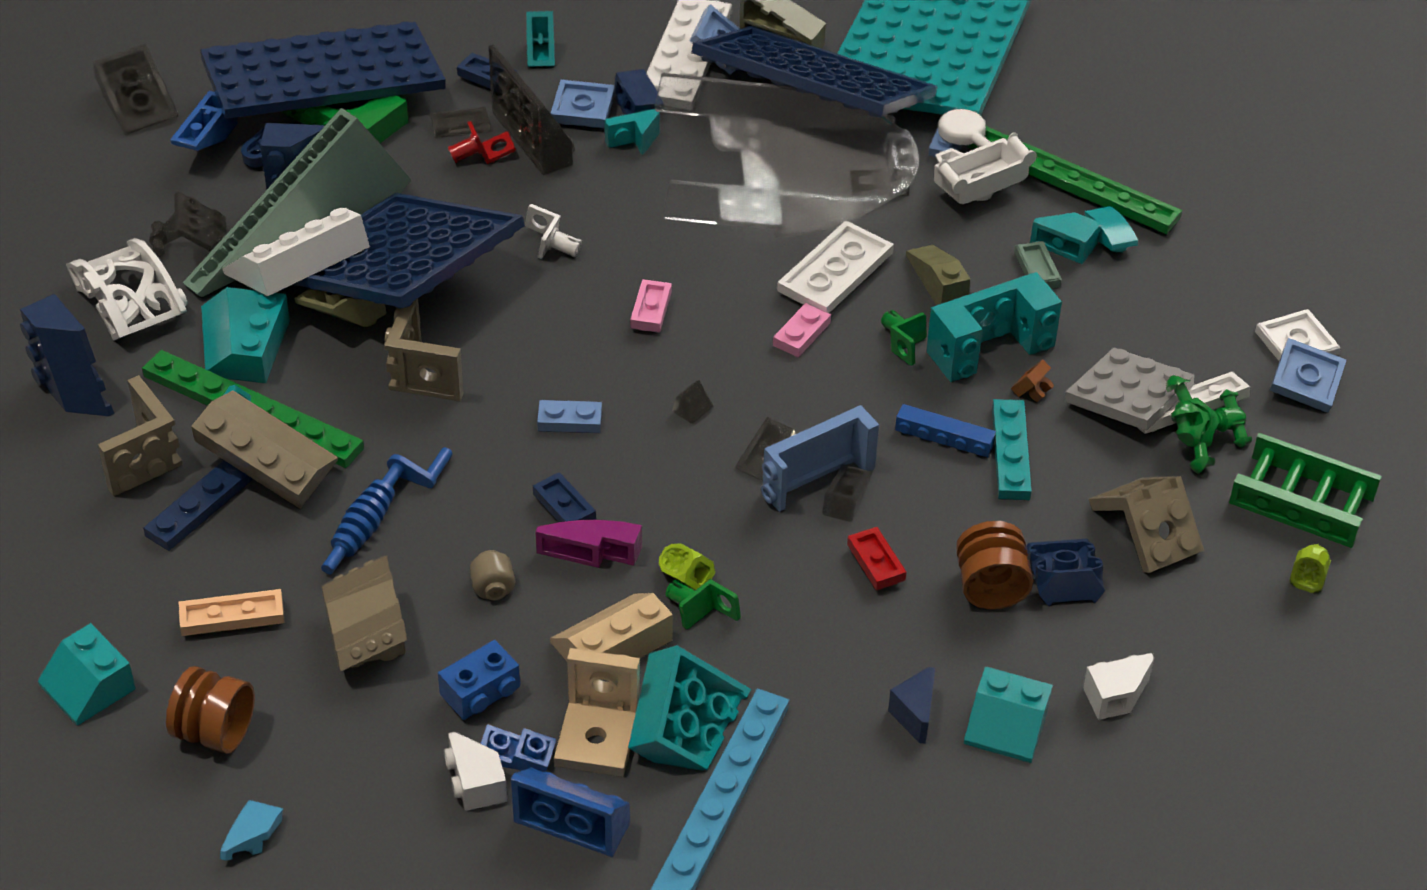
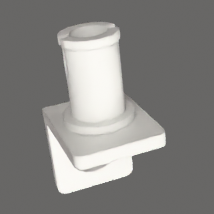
(552, 237)

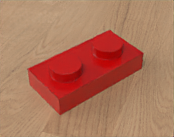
(876, 558)

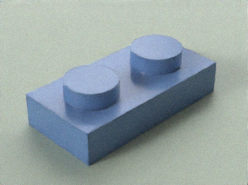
(569, 416)

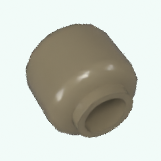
(491, 573)

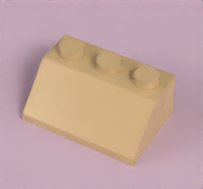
(626, 628)

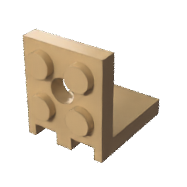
(599, 710)

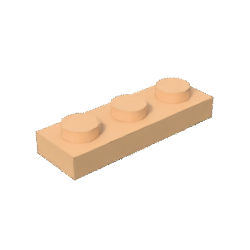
(231, 612)

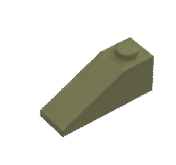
(939, 273)

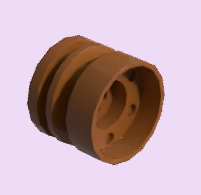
(994, 565)
(210, 709)

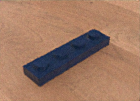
(196, 505)

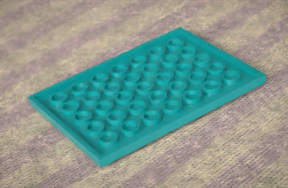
(939, 42)

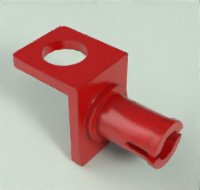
(474, 145)

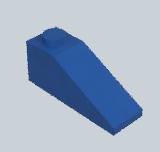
(204, 125)

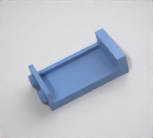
(819, 452)

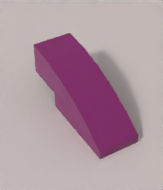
(590, 541)

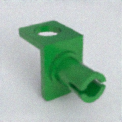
(905, 333)
(699, 602)

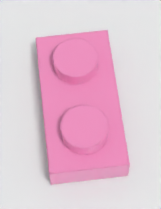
(651, 305)
(801, 330)

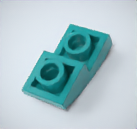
(1114, 229)

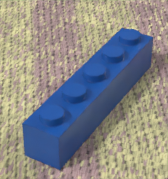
(945, 430)

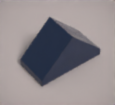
(912, 703)

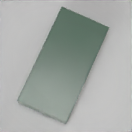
(1036, 258)

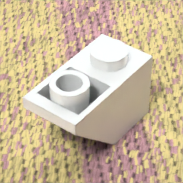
(1117, 684)
(477, 772)

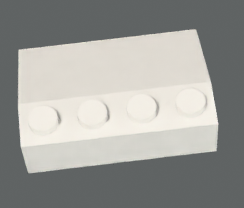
(301, 252)

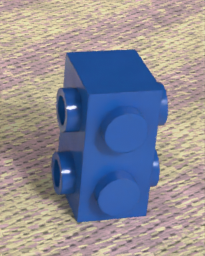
(479, 679)

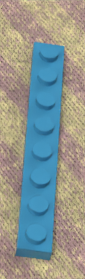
(723, 793)

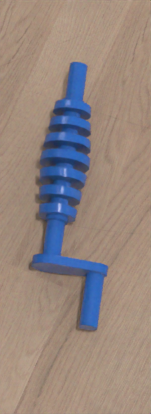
(369, 508)

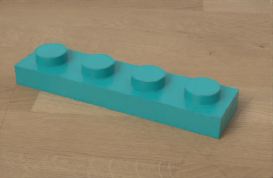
(1011, 449)

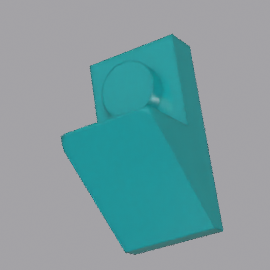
(631, 128)

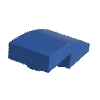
(517, 751)

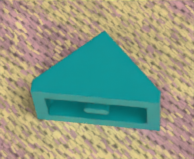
(540, 38)

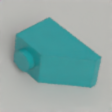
(1067, 235)

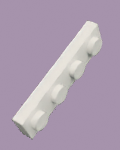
(1209, 393)

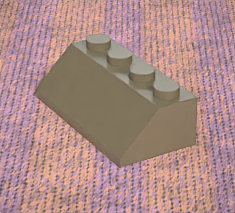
(263, 447)

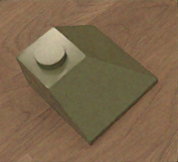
(342, 307)

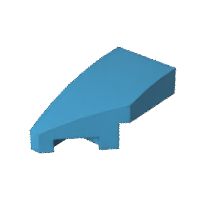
(251, 827)

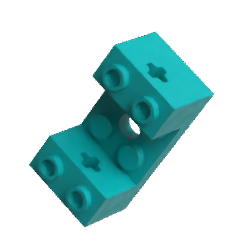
(1018, 306)

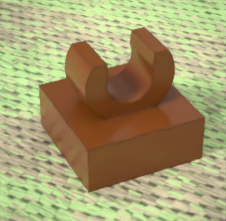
(1034, 380)

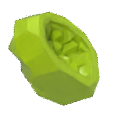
(686, 565)
(1310, 568)

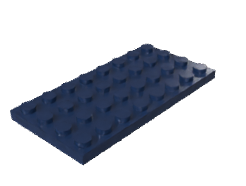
(321, 69)
(814, 71)

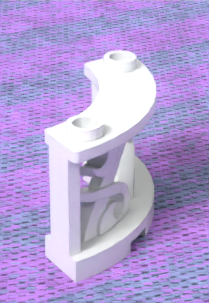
(96, 275)

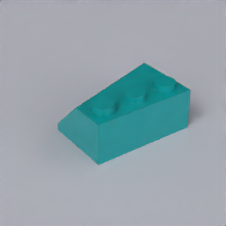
(243, 333)
(683, 709)

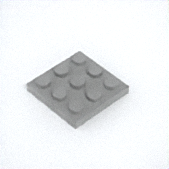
(1127, 388)

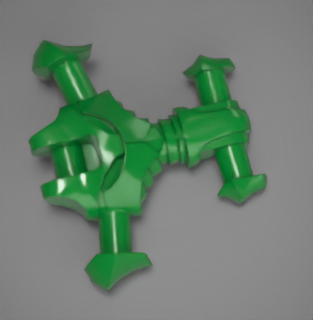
(1199, 422)

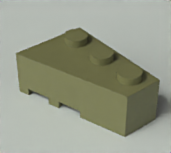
(783, 19)

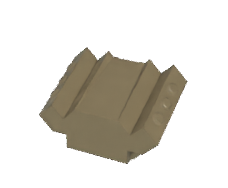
(364, 615)

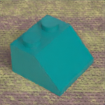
(86, 675)
(1008, 714)

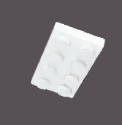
(835, 267)

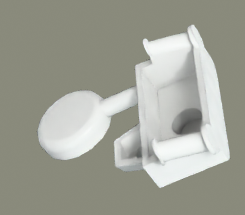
(981, 170)

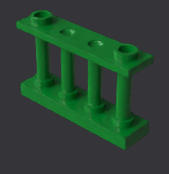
(1296, 510)

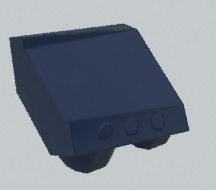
(1066, 570)

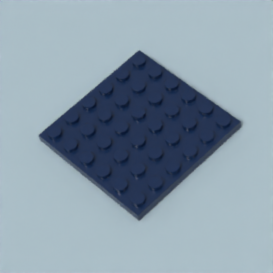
(414, 249)

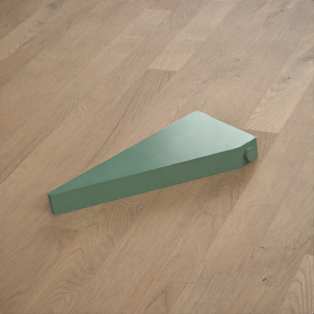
(334, 171)

